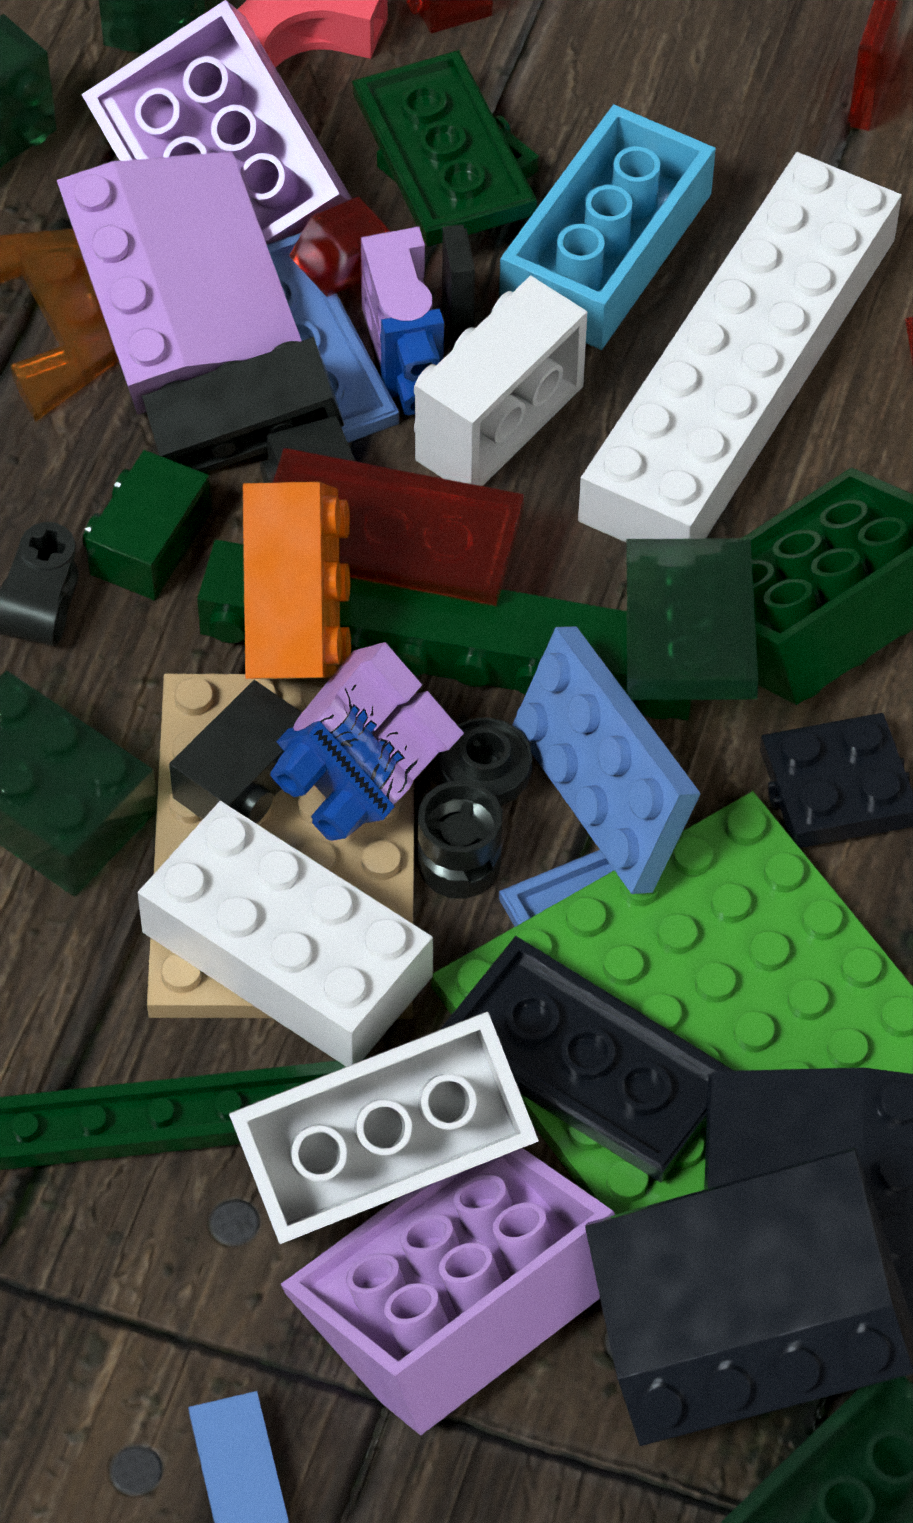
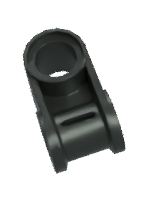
(39, 585)

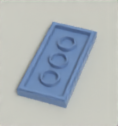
(354, 378)

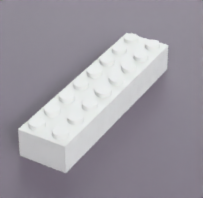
(740, 356)

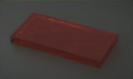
(417, 526)

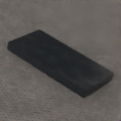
(594, 1058)

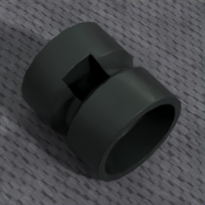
(459, 839)

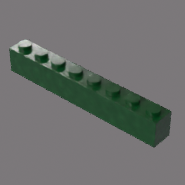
(443, 633)

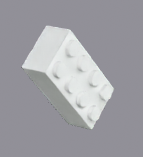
(286, 934)
(383, 1127)

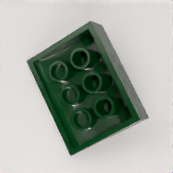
(831, 582)

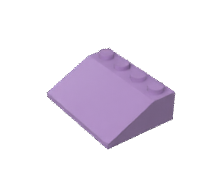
(215, 94)
(177, 266)
(454, 1283)

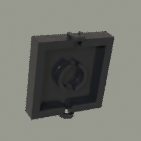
(838, 780)

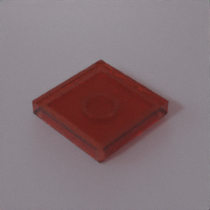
(874, 61)

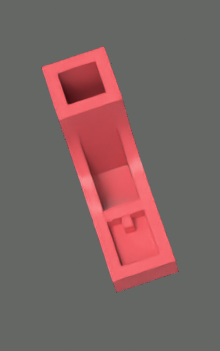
(309, 25)

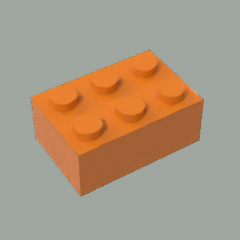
(294, 580)

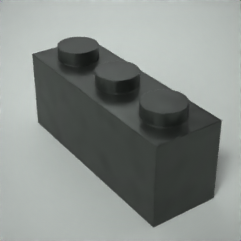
(234, 408)

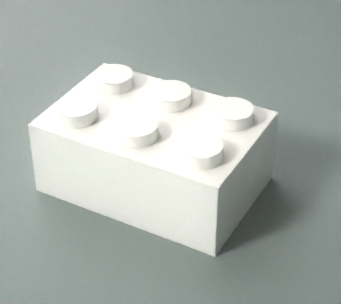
(500, 383)

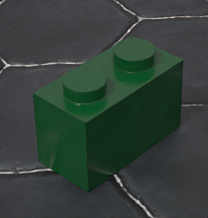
(147, 524)

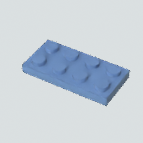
(605, 760)

